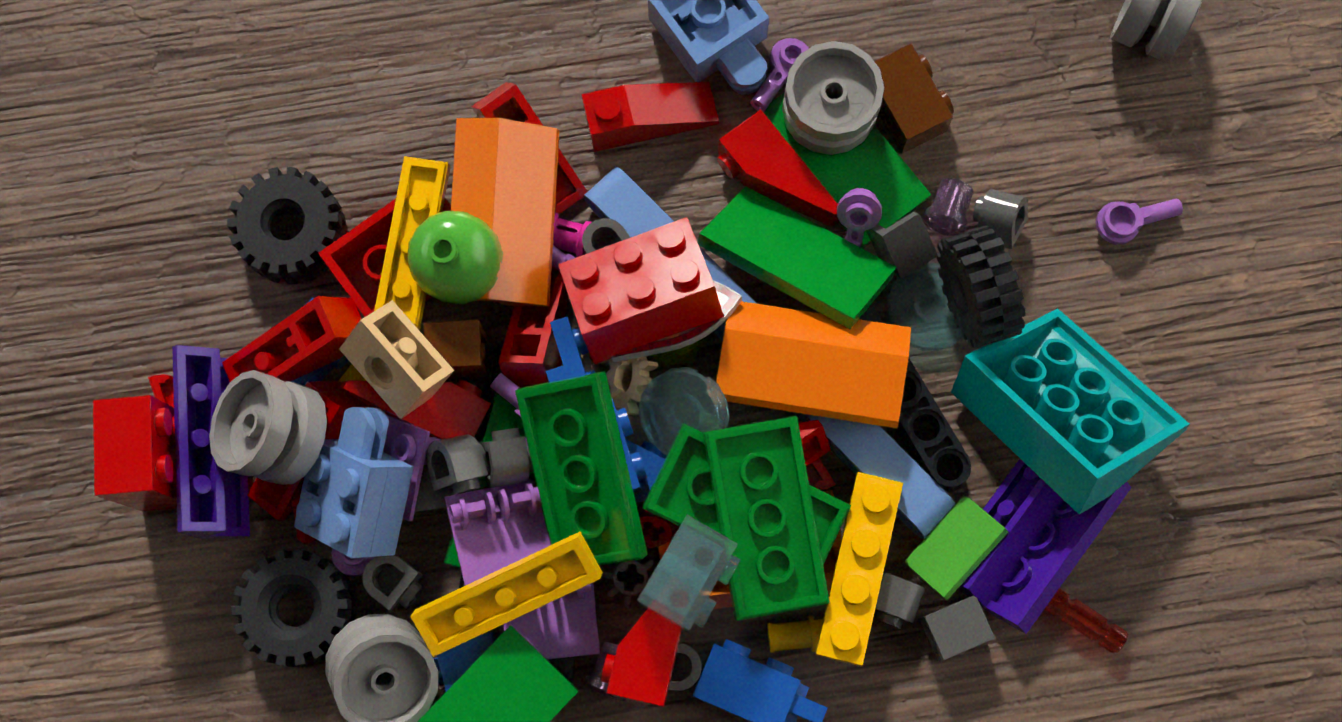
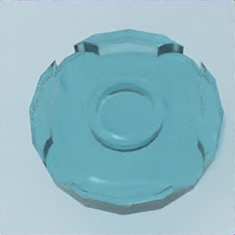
(920, 304)
(681, 398)

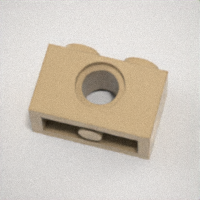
(396, 359)

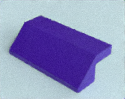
(208, 497)
(1038, 550)

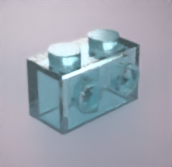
(689, 574)

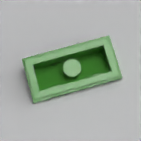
(955, 547)

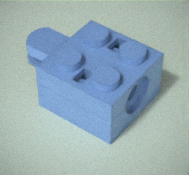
(715, 38)
(356, 490)

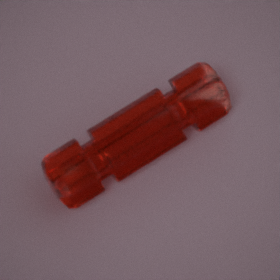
(1087, 621)

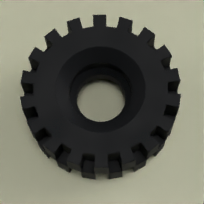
(261, 203)
(981, 287)
(260, 602)

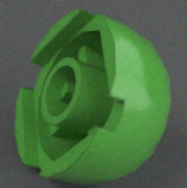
(454, 257)

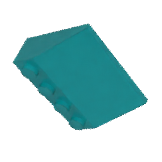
(1067, 408)

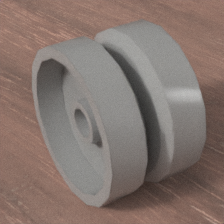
(1168, 21)
(832, 97)
(268, 428)
(381, 670)

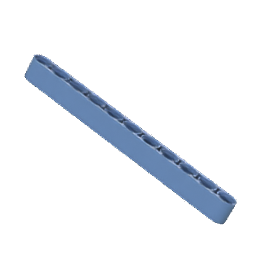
(858, 445)

